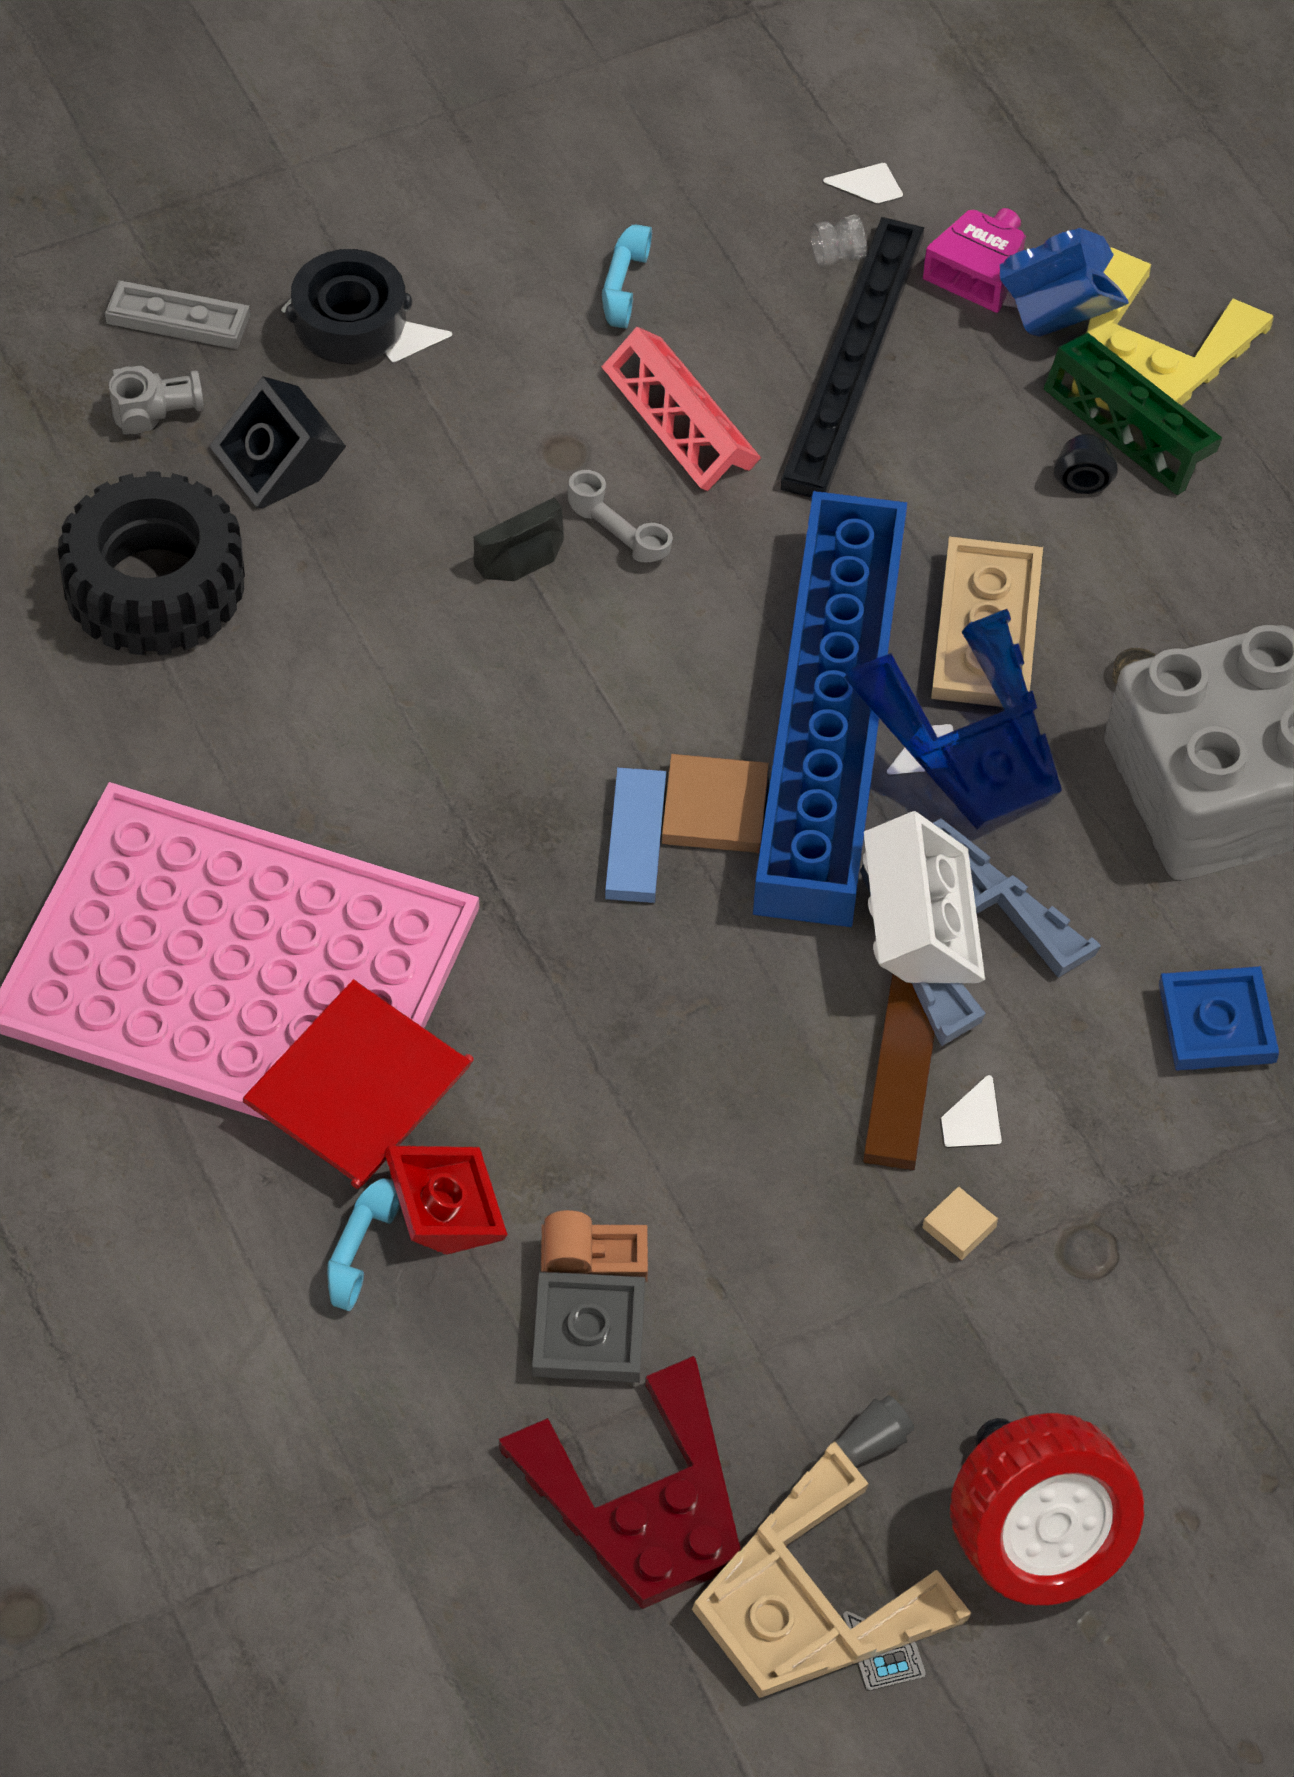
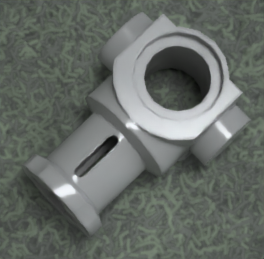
(144, 398)

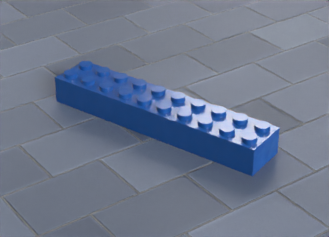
(825, 727)

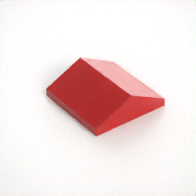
(446, 1196)

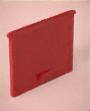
(357, 1082)

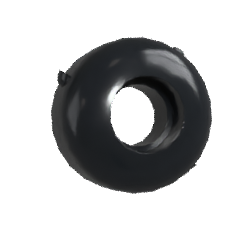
(353, 284)

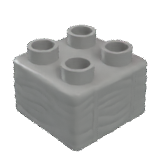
(1209, 747)

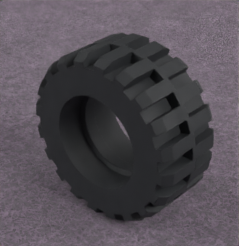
(147, 516)

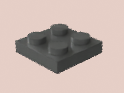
(588, 1327)

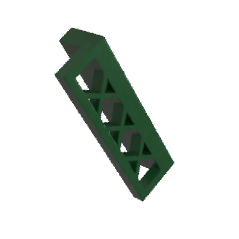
(1131, 401)

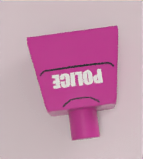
(969, 256)

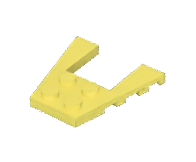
(1162, 365)

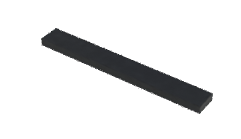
(852, 358)

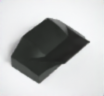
(520, 543)

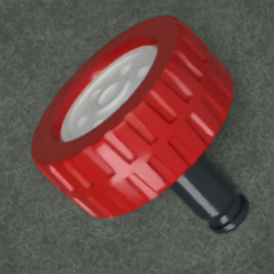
(1046, 1508)

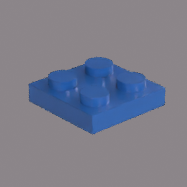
(1218, 1018)

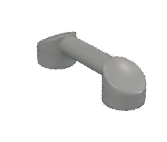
(586, 497)

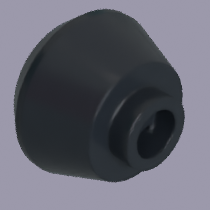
(1085, 465)

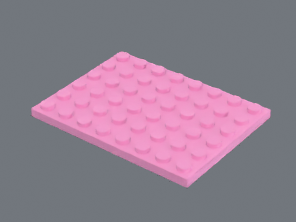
(214, 944)

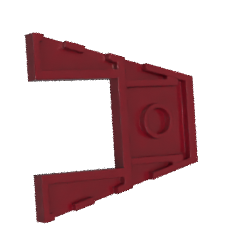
(659, 1534)

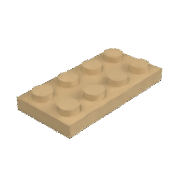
(978, 583)

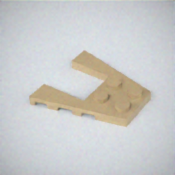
(779, 1621)

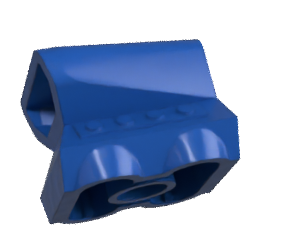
(1062, 281)

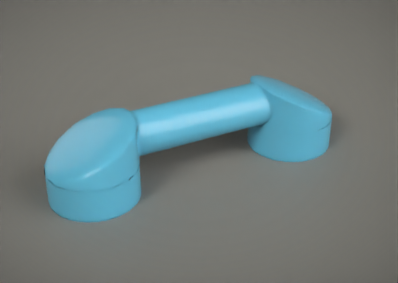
(632, 245)
(375, 1202)

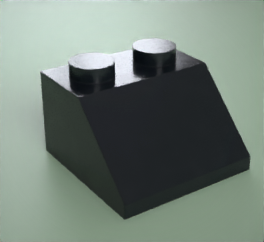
(276, 443)

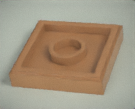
(715, 803)

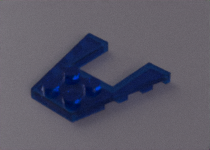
(984, 767)

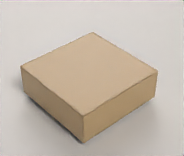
(960, 1223)

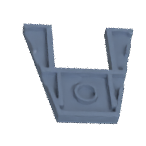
(950, 1005)

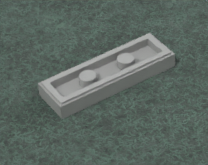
(177, 314)

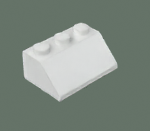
(922, 902)

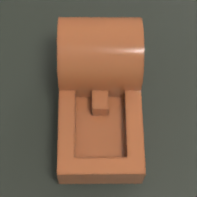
(579, 1247)

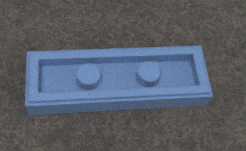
(635, 835)

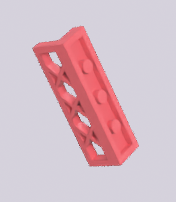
(693, 400)

